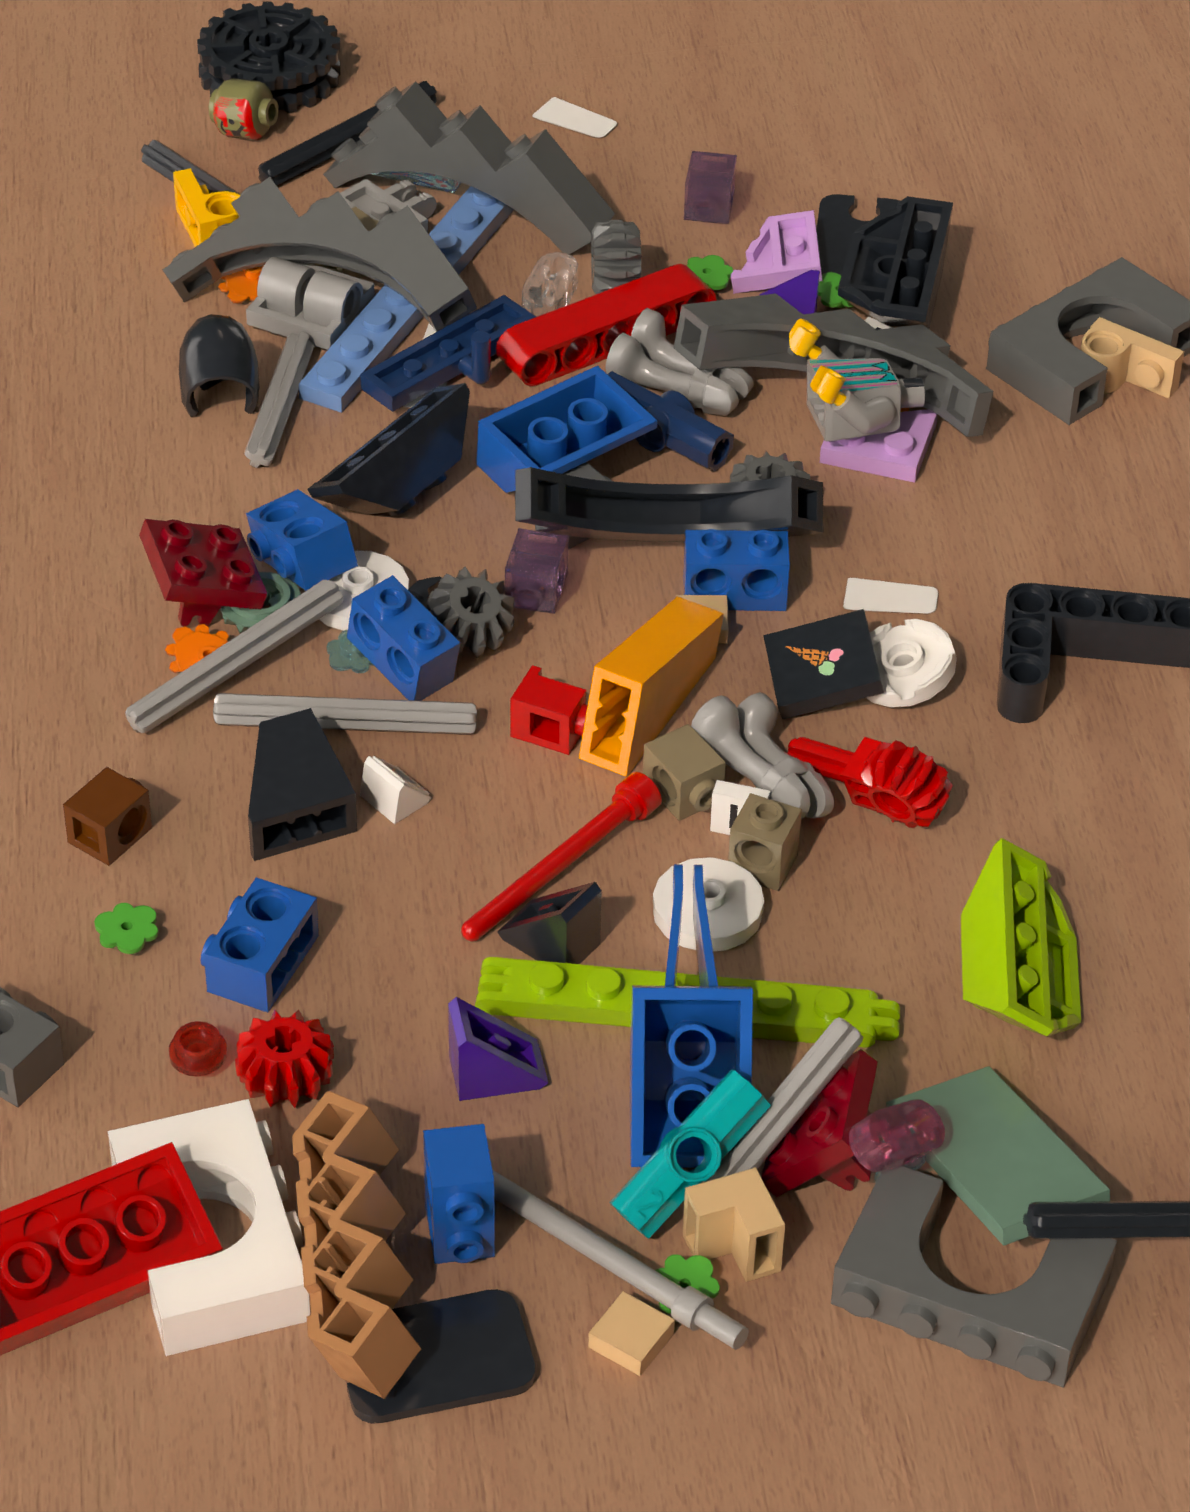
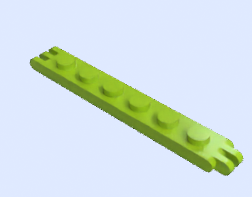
(605, 998)

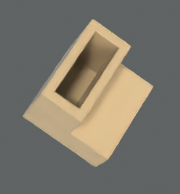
(735, 1218)

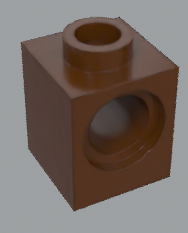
(107, 815)

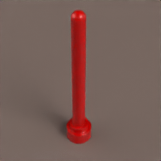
(633, 799)

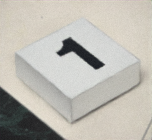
(727, 802)

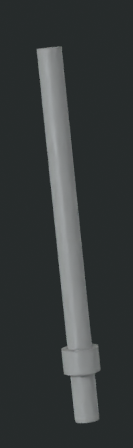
(686, 1304)

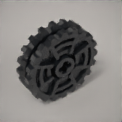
(273, 46)

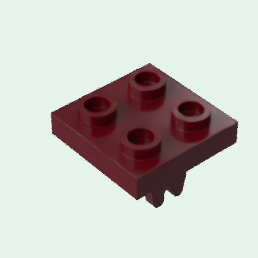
(202, 568)
(821, 1135)

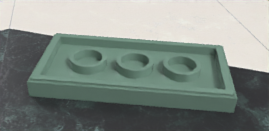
(1002, 1153)

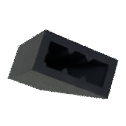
(297, 788)

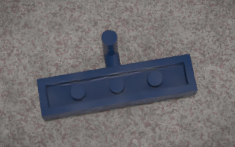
(454, 350)

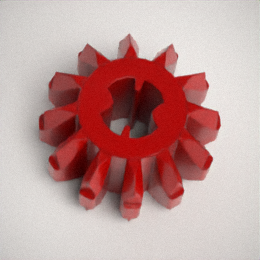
(284, 1058)

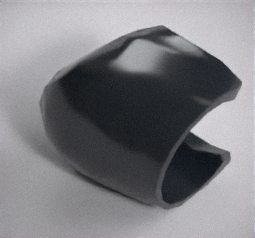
(214, 352)

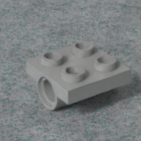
(308, 300)

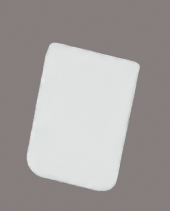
(574, 118)
(889, 596)

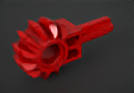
(882, 777)

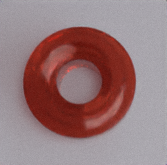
(197, 1049)

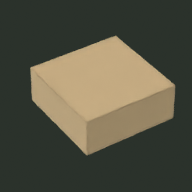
(631, 1333)

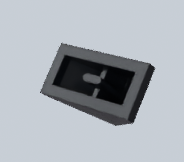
(558, 925)

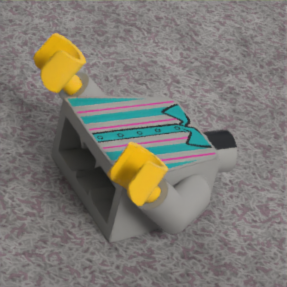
(852, 394)

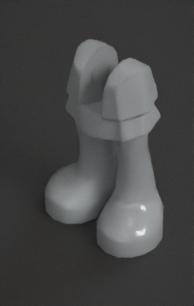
(654, 363)
(745, 744)

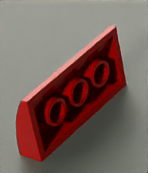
(94, 1243)

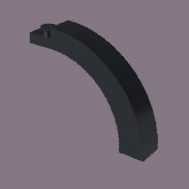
(664, 511)

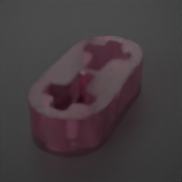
(894, 1126)

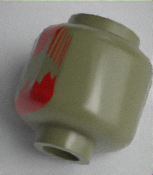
(243, 109)

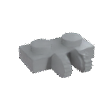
(381, 202)

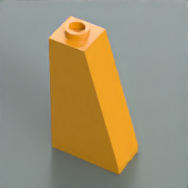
(646, 682)

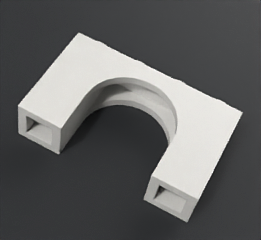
(260, 1277)

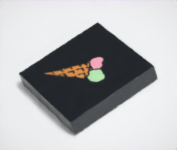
(823, 664)

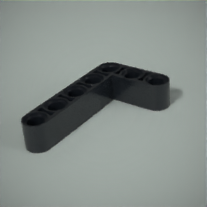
(1082, 624)

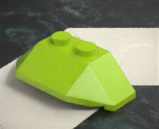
(1020, 945)

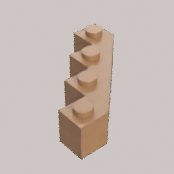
(345, 1255)

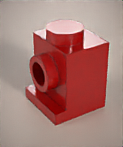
(547, 712)

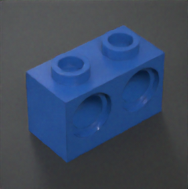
(301, 539)
(739, 564)
(403, 639)
(260, 944)
(459, 1194)

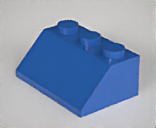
(560, 427)

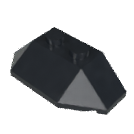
(898, 262)
(402, 457)

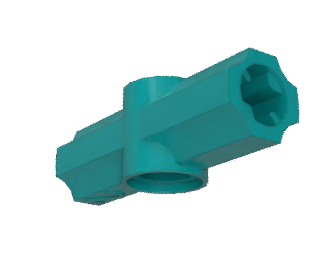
(718, 1124)

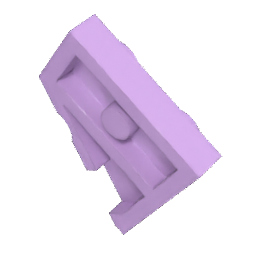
(780, 253)
(886, 454)

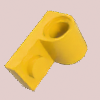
(199, 209)

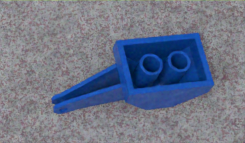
(684, 1039)

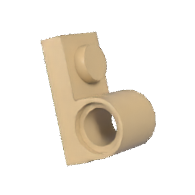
(1133, 358)

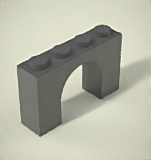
(1045, 367)
(1023, 1329)

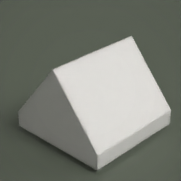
(391, 790)

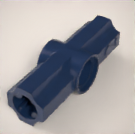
(679, 426)

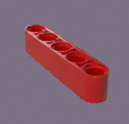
(586, 329)

